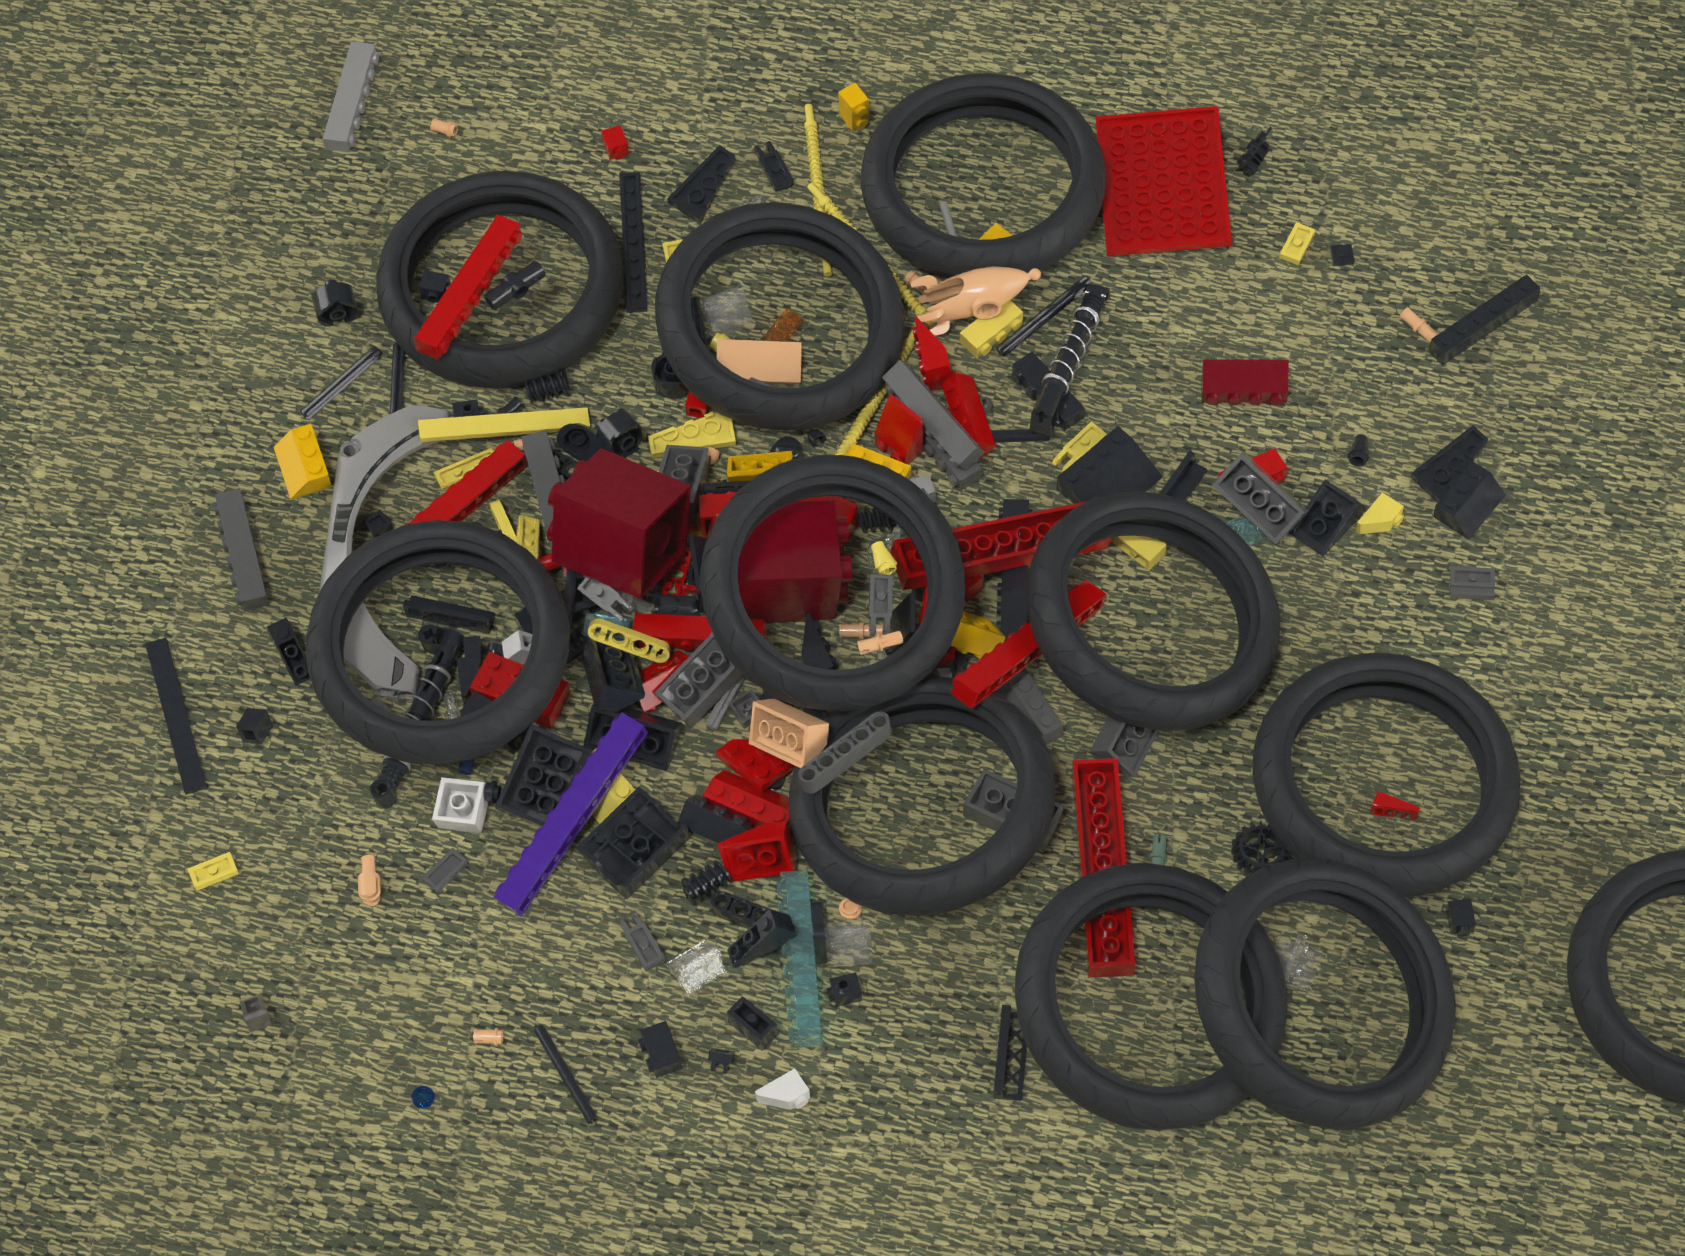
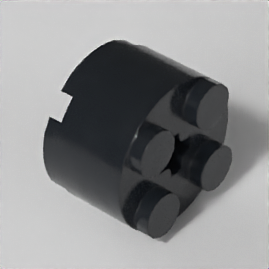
(334, 303)
(665, 380)
(623, 430)

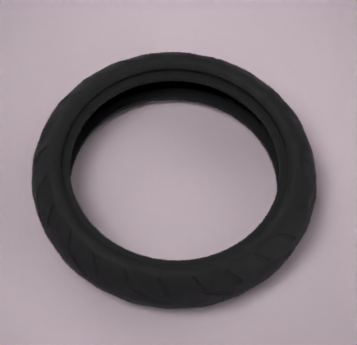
(971, 97)
(502, 194)
(794, 227)
(859, 481)
(1098, 680)
(1411, 682)
(462, 736)
(958, 882)
(1589, 984)
(1246, 1053)
(1059, 1054)

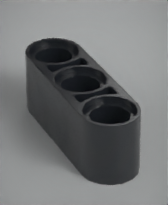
(733, 905)

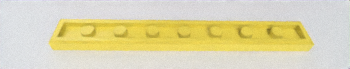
(500, 424)

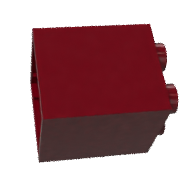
(619, 522)
(796, 564)

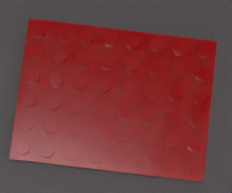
(1164, 181)

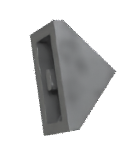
(255, 1013)

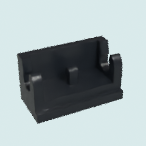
(675, 605)

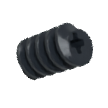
(547, 386)
(873, 519)
(704, 881)

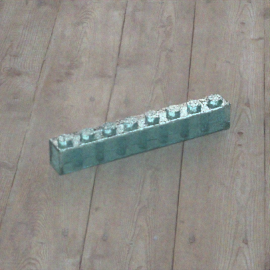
(801, 961)

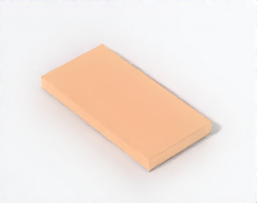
(763, 360)

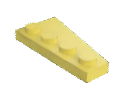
(710, 431)

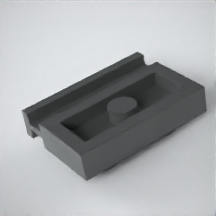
(1472, 583)

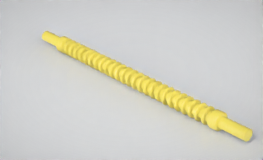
(815, 166)
(826, 203)
(872, 404)

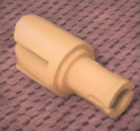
(369, 882)

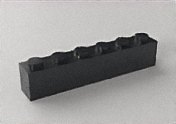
(1484, 320)

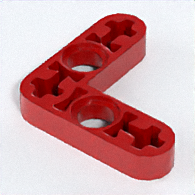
(680, 588)

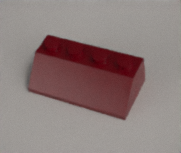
(1244, 381)

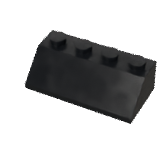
(611, 676)
(657, 746)

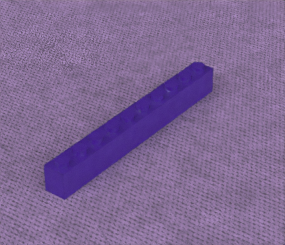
(570, 814)

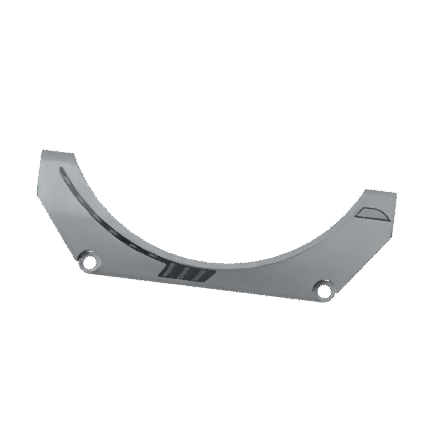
(380, 448)

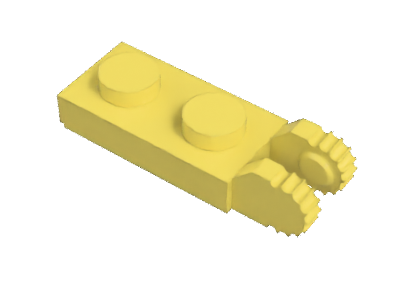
(1080, 445)

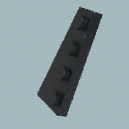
(701, 187)
(1449, 463)

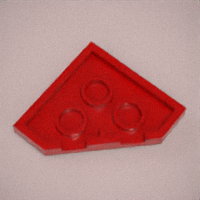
(753, 763)

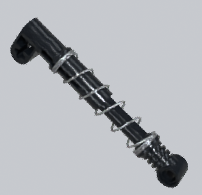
(1056, 384)
(437, 675)

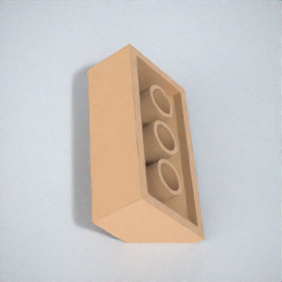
(787, 732)

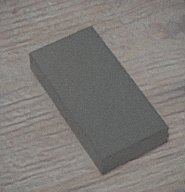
(445, 870)

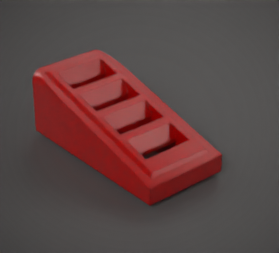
(1388, 802)

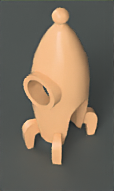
(971, 294)

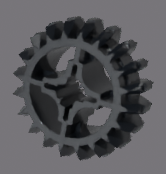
(1271, 849)

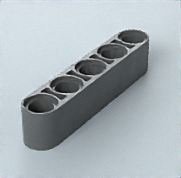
(840, 761)

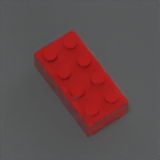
(499, 673)

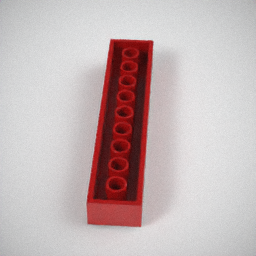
(988, 545)
(1102, 846)

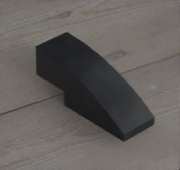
(469, 665)

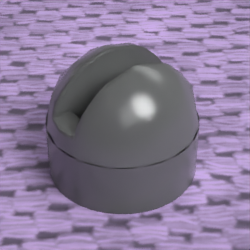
(989, 404)

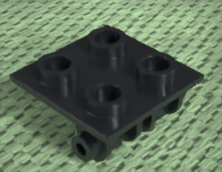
(1255, 154)

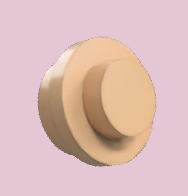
(849, 909)

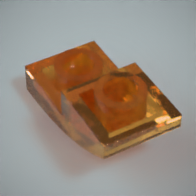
(783, 327)

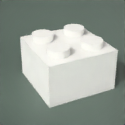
(460, 805)

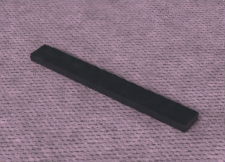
(633, 242)
(176, 716)

